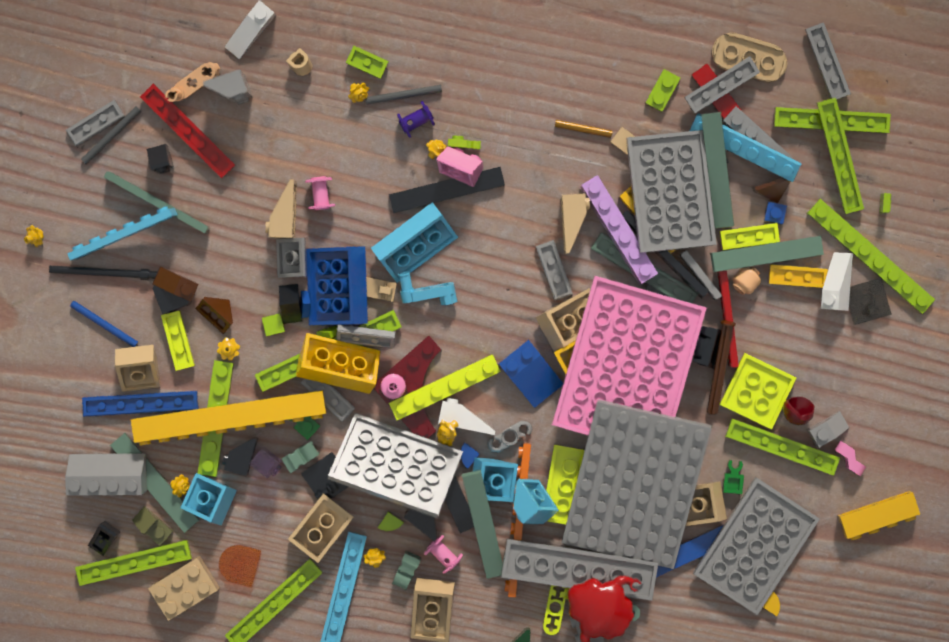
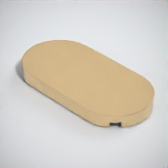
(734, 48)

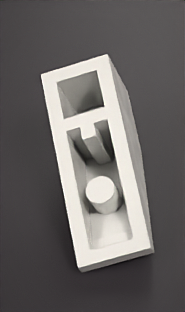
(250, 29)
(837, 283)
(452, 410)

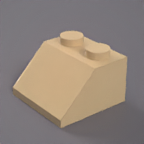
(137, 368)

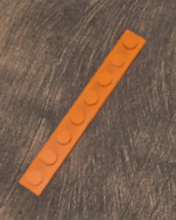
(517, 527)

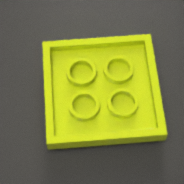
(757, 391)

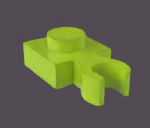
(459, 142)

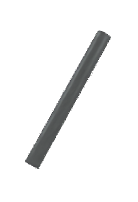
(403, 94)
(111, 134)

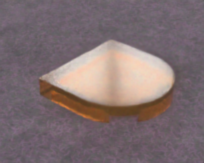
(240, 564)

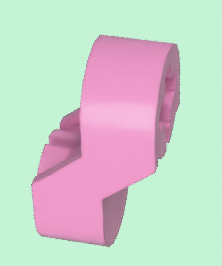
(850, 459)

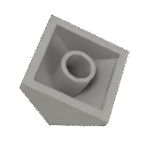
(291, 257)

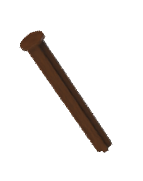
(720, 366)

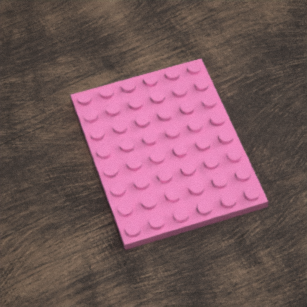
(628, 352)

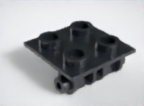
(318, 480)

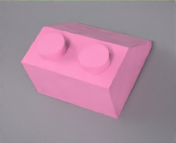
(460, 166)

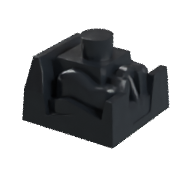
(707, 347)

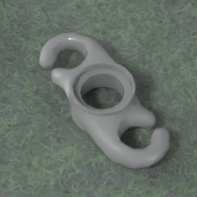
(514, 428)

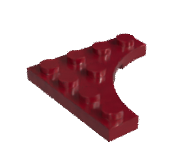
(413, 371)

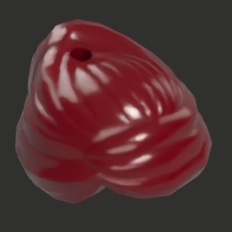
(798, 410)

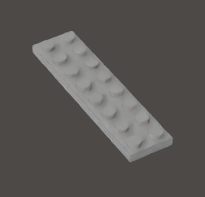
(572, 566)

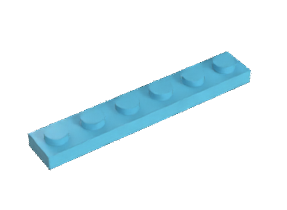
(755, 152)
(129, 229)
(343, 587)

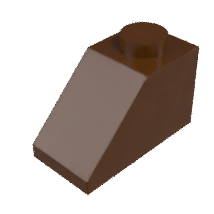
(175, 284)

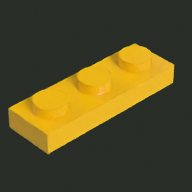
(797, 276)

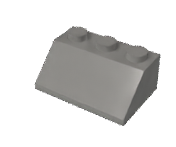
(230, 86)

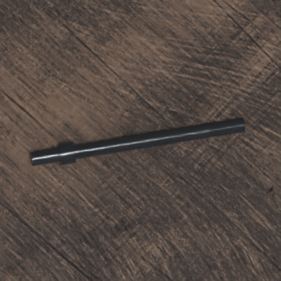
(143, 274)

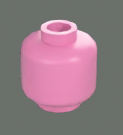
(397, 380)

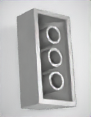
(106, 474)

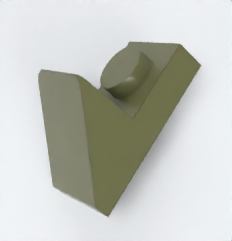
(153, 526)

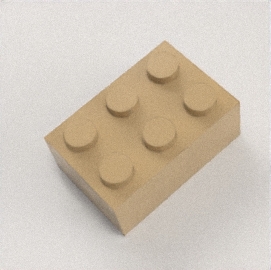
(184, 588)

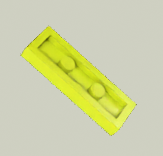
(749, 236)
(177, 340)

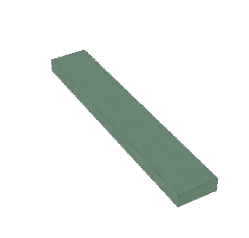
(717, 170)
(155, 201)
(766, 253)
(661, 282)
(158, 486)
(483, 523)

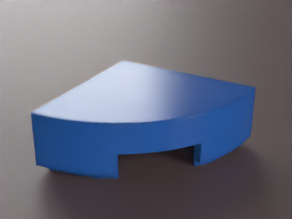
(305, 304)
(468, 455)

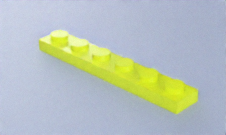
(444, 387)

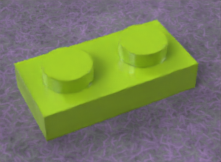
(367, 62)
(662, 90)

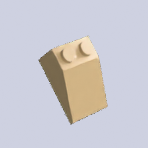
(573, 214)
(283, 217)
(563, 320)
(707, 504)
(320, 528)
(432, 610)

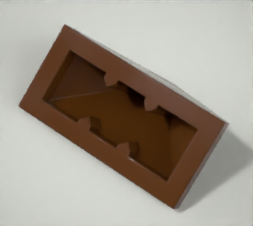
(772, 190)
(217, 312)

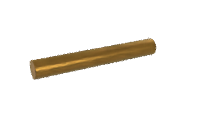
(583, 128)

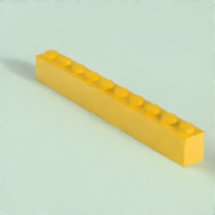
(228, 416)

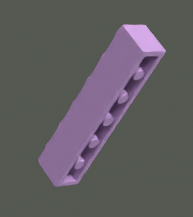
(618, 230)

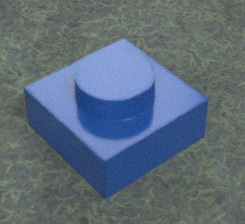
(775, 213)

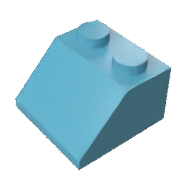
(498, 478)
(208, 499)
(533, 502)

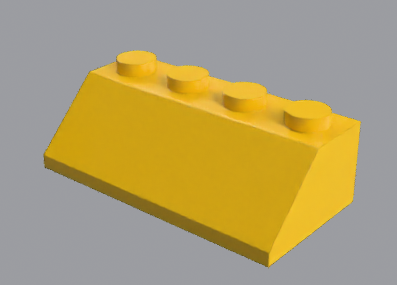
(338, 363)

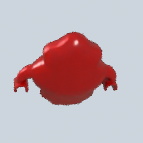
(601, 607)

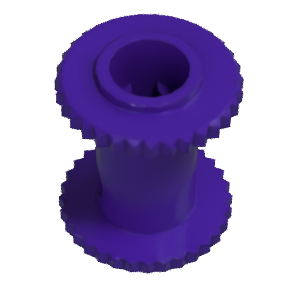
(418, 118)

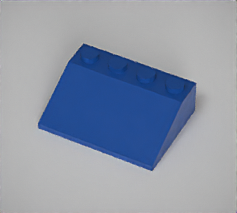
(337, 285)

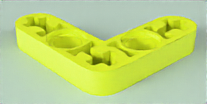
(547, 620)

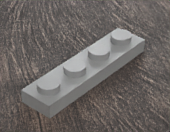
(827, 61)
(722, 85)
(743, 124)

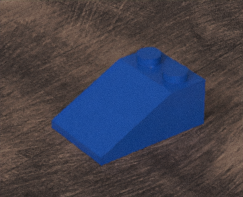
(531, 373)

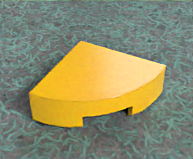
(773, 604)

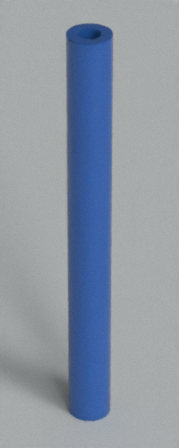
(104, 324)

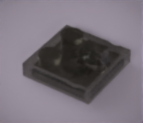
(868, 301)

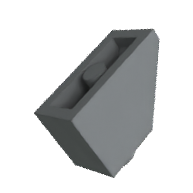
(828, 429)

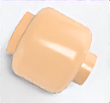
(746, 280)

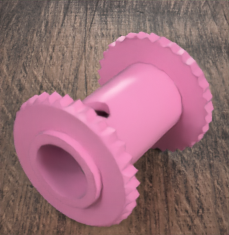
(320, 193)
(441, 552)

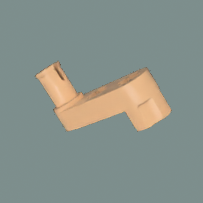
(183, 87)

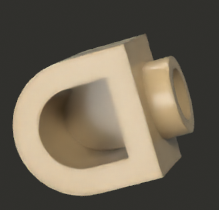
(300, 62)

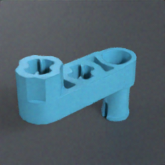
(445, 291)

